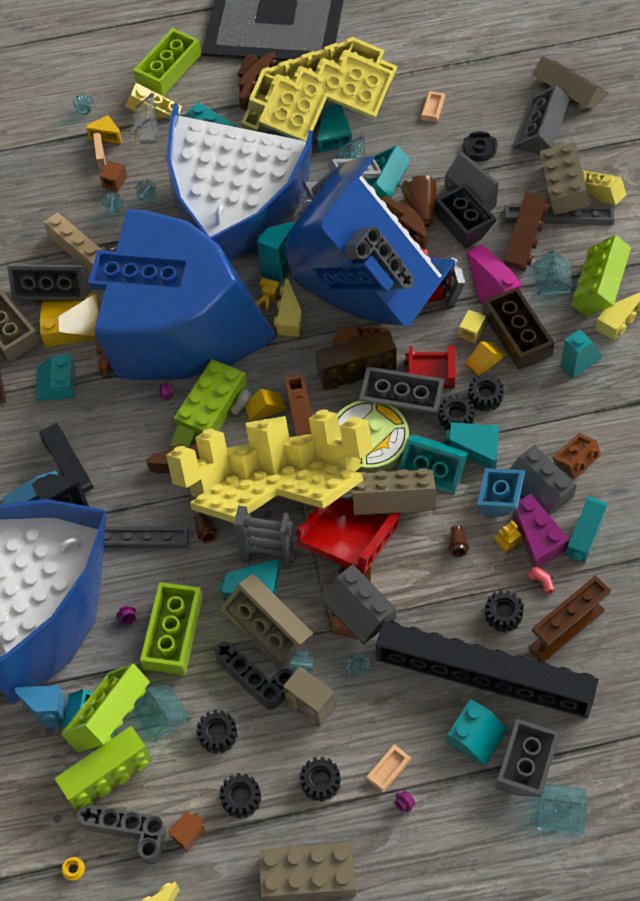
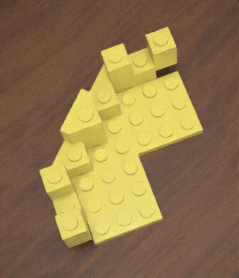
(295, 91)
(301, 468)

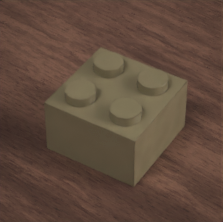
(309, 697)

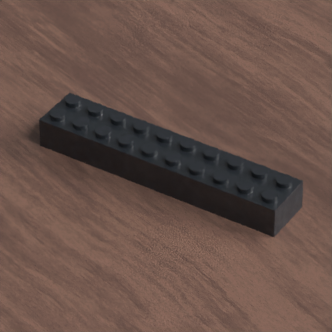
(486, 669)

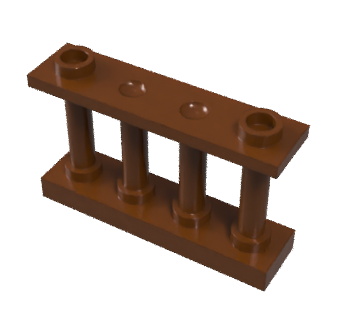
(569, 619)

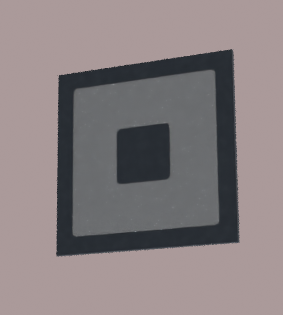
(271, 26)

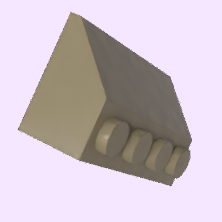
(572, 84)
(266, 621)

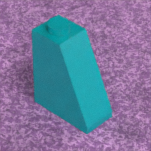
(334, 129)
(578, 354)
(478, 440)
(586, 529)
(266, 572)

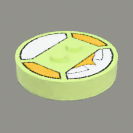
(387, 434)

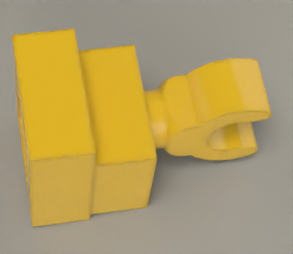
(270, 292)
(508, 537)

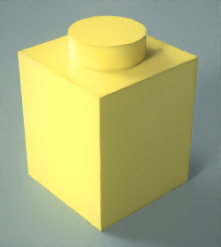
(472, 326)

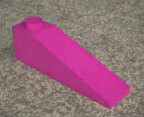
(490, 274)

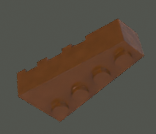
(525, 231)

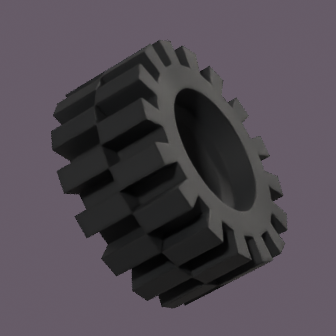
(485, 383)
(455, 404)
(506, 599)
(223, 742)
(316, 766)
(240, 808)

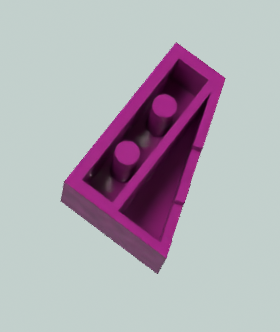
(539, 532)

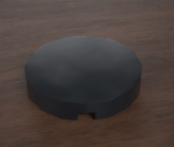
(480, 146)

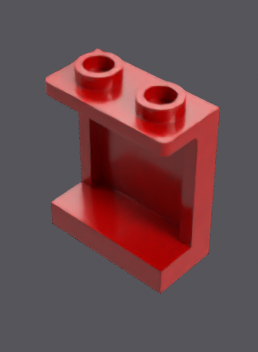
(433, 365)

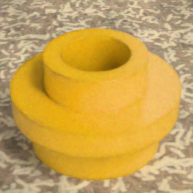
(70, 862)

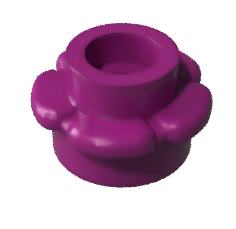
(166, 391)
(126, 615)
(404, 801)

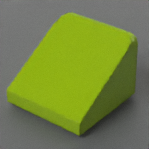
(183, 436)

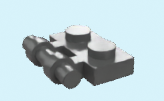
(453, 284)

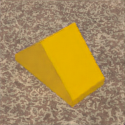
(107, 129)
(485, 357)
(264, 404)

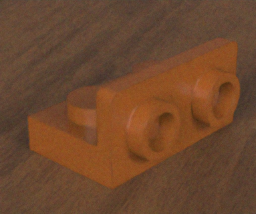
(578, 454)

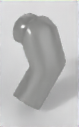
(242, 400)

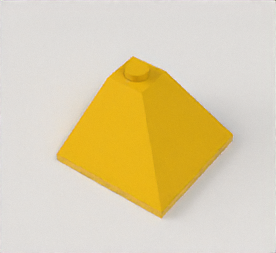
(68, 320)

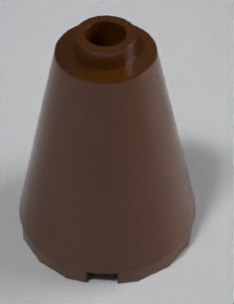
(421, 196)

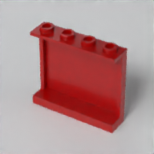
(345, 536)

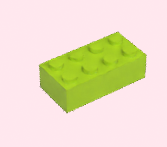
(167, 62)
(601, 276)
(211, 398)
(172, 629)
(105, 708)
(104, 769)

